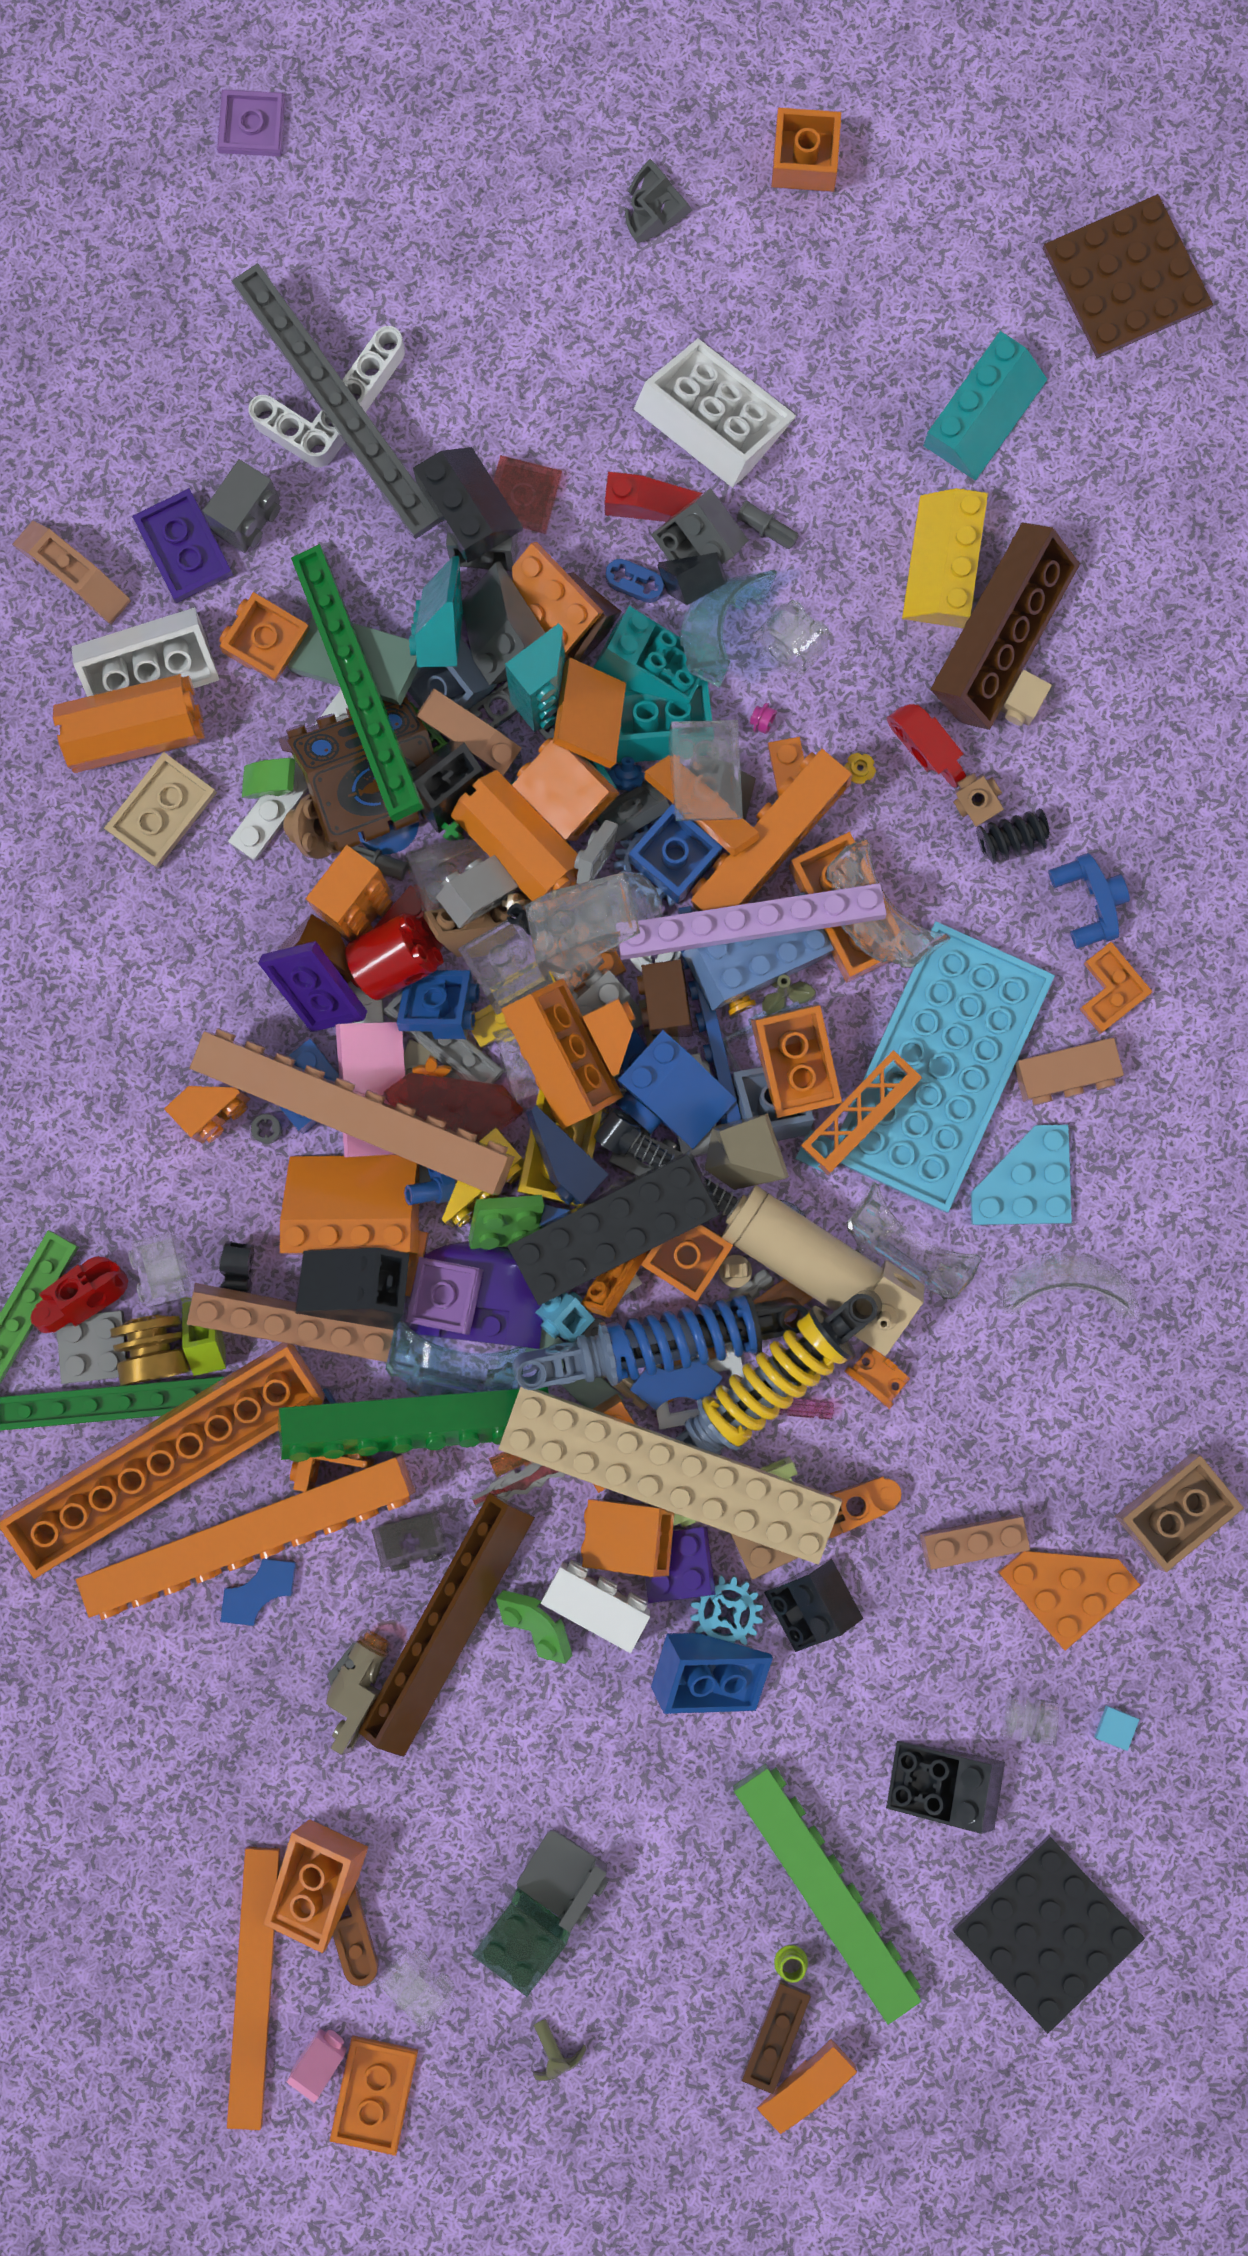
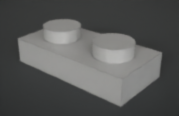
(597, 852)

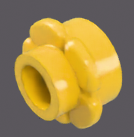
(866, 762)

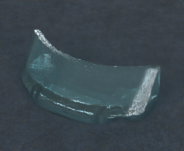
(703, 623)
(443, 1371)

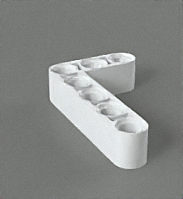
(319, 431)

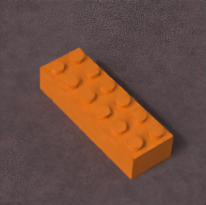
(780, 831)

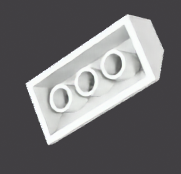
(146, 654)

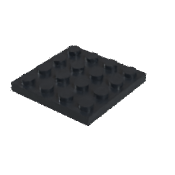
(1048, 1934)

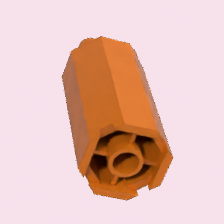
(128, 723)
(517, 835)

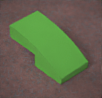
(268, 777)

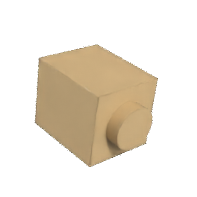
(1025, 699)

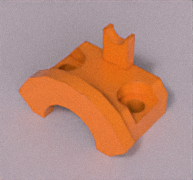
(878, 1376)

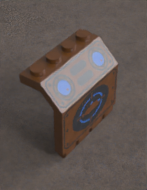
(342, 777)

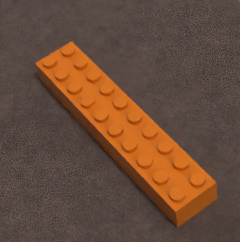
(158, 1459)
(240, 1538)

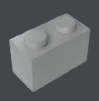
(475, 890)

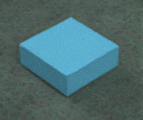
(1116, 1728)

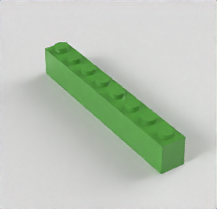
(827, 1893)

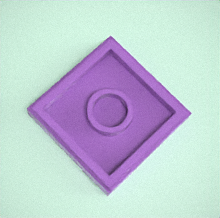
(251, 122)
(444, 1295)

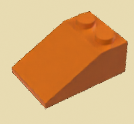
(796, 1060)
(314, 1884)

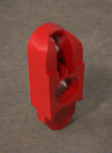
(927, 742)
(79, 1294)

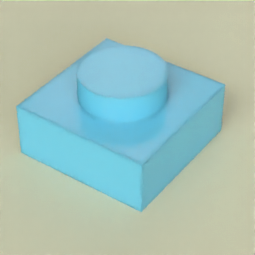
(821, 1144)

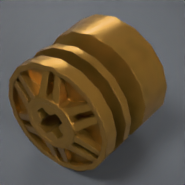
(149, 1349)

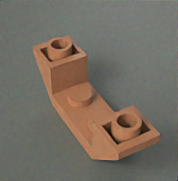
(73, 570)

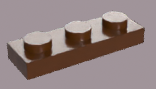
(775, 2037)

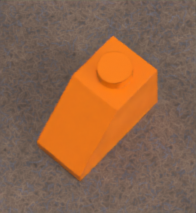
(611, 1031)

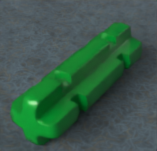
(453, 831)

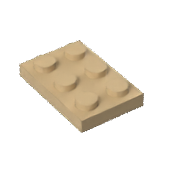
(160, 810)

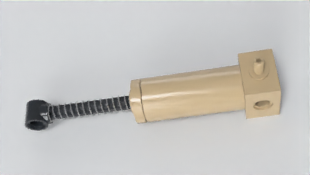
(793, 1245)

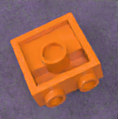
(263, 636)

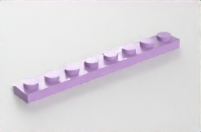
(755, 921)

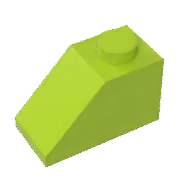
(202, 1346)

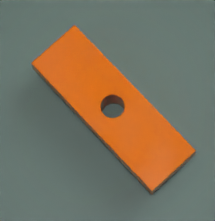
(610, 1287)

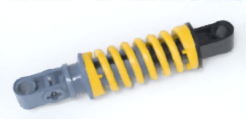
(778, 1378)

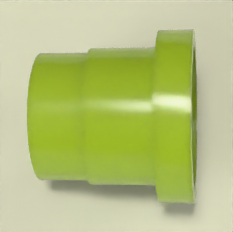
(791, 1952)

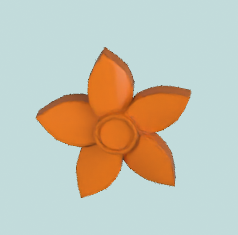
(431, 1068)

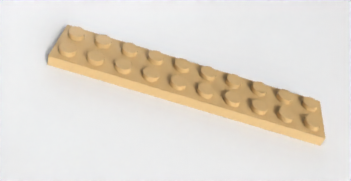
(670, 1474)

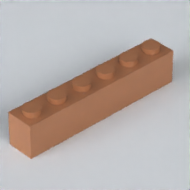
(277, 1321)

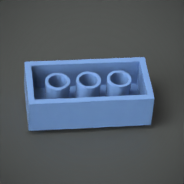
(744, 967)

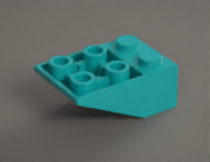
(647, 658)

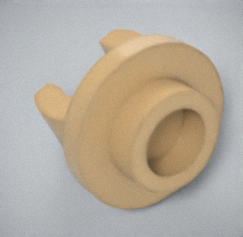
(735, 1271)

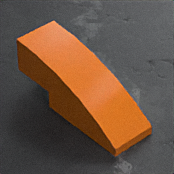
(808, 2087)

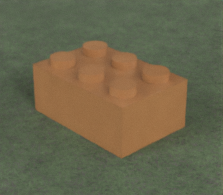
(1179, 1512)

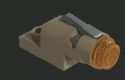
(351, 1687)

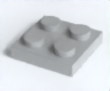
(88, 1349)

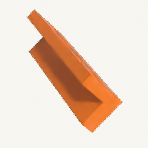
(863, 1126)

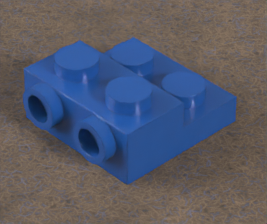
(440, 1004)

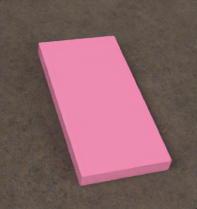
(373, 1061)

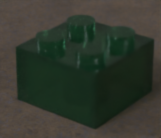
(521, 1942)

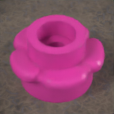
(761, 717)

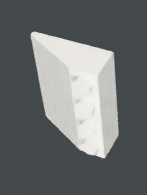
(713, 411)

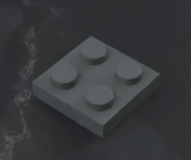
(634, 810)

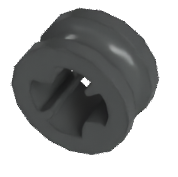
(256, 1130)

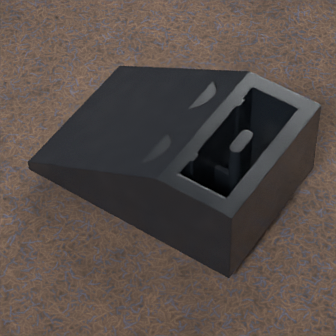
(354, 1285)
(946, 1786)

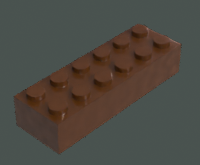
(1005, 625)

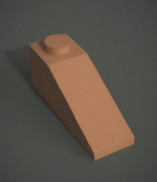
(462, 726)

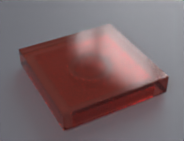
(528, 491)

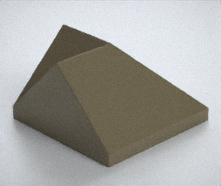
(745, 1153)

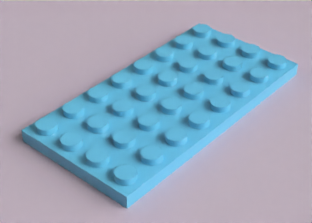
(962, 1034)

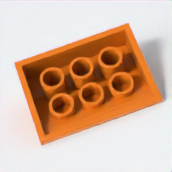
(349, 1204)

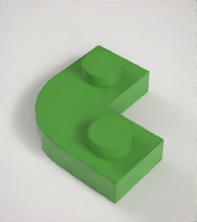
(524, 1613)

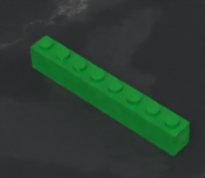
(394, 1424)

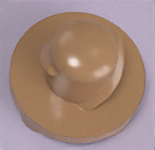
(306, 831)

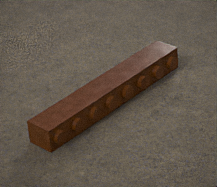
(446, 1625)

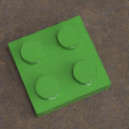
(503, 1219)

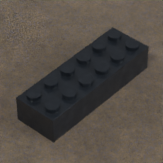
(614, 1227)

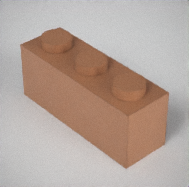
(1069, 1071)
(974, 1541)

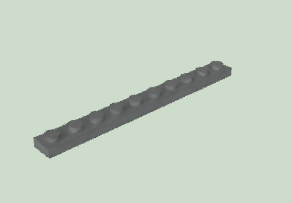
(336, 401)

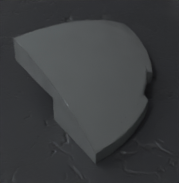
(647, 202)

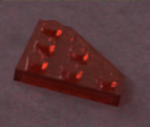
(458, 1102)

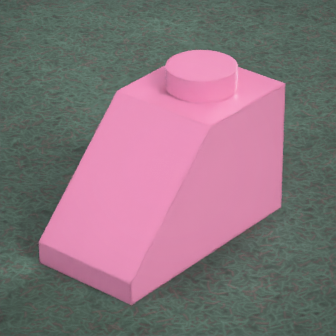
(317, 2064)

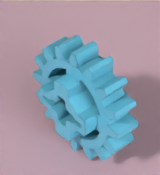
(740, 1603)

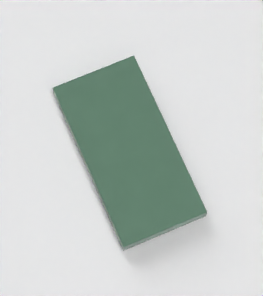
(385, 653)

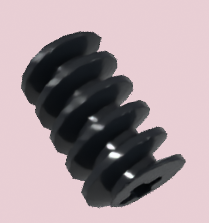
(1013, 835)

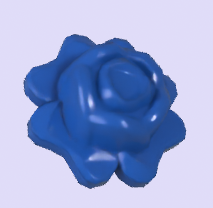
(627, 775)

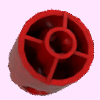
(392, 956)

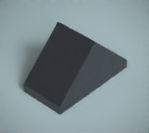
(692, 576)

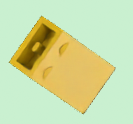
(464, 1196)

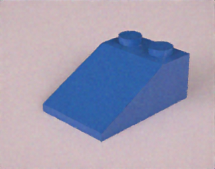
(677, 1089)
(708, 1675)

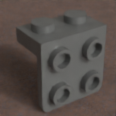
(564, 1878)

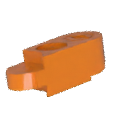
(878, 1497)

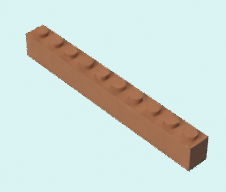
(352, 1112)

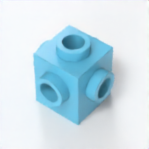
(565, 1316)

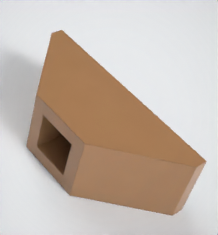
(452, 937)

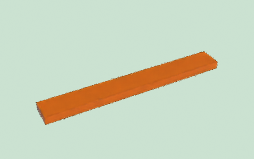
(252, 1991)

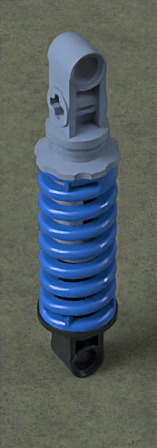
(662, 1341)

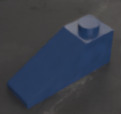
(566, 1163)

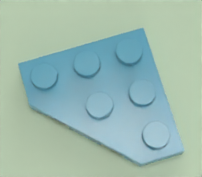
(1028, 1183)

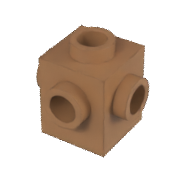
(981, 810)

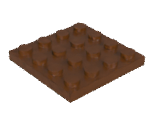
(1127, 276)

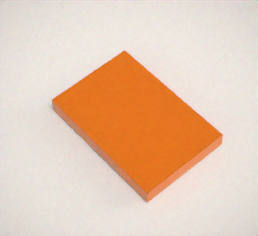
(589, 713)
(373, 2095)

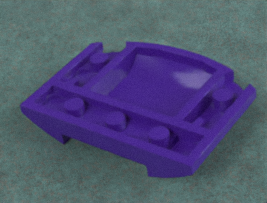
(504, 1300)

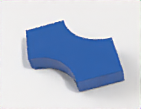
(681, 1382)
(271, 1581)

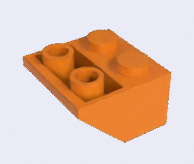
(205, 1109)

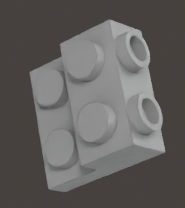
(602, 988)

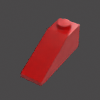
(644, 497)

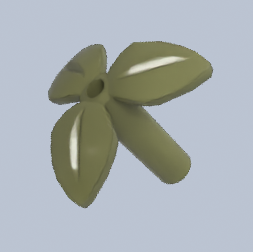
(796, 992)
(557, 2063)

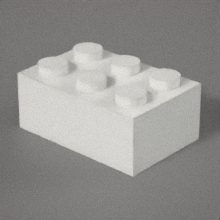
(597, 1605)

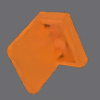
(306, 1472)

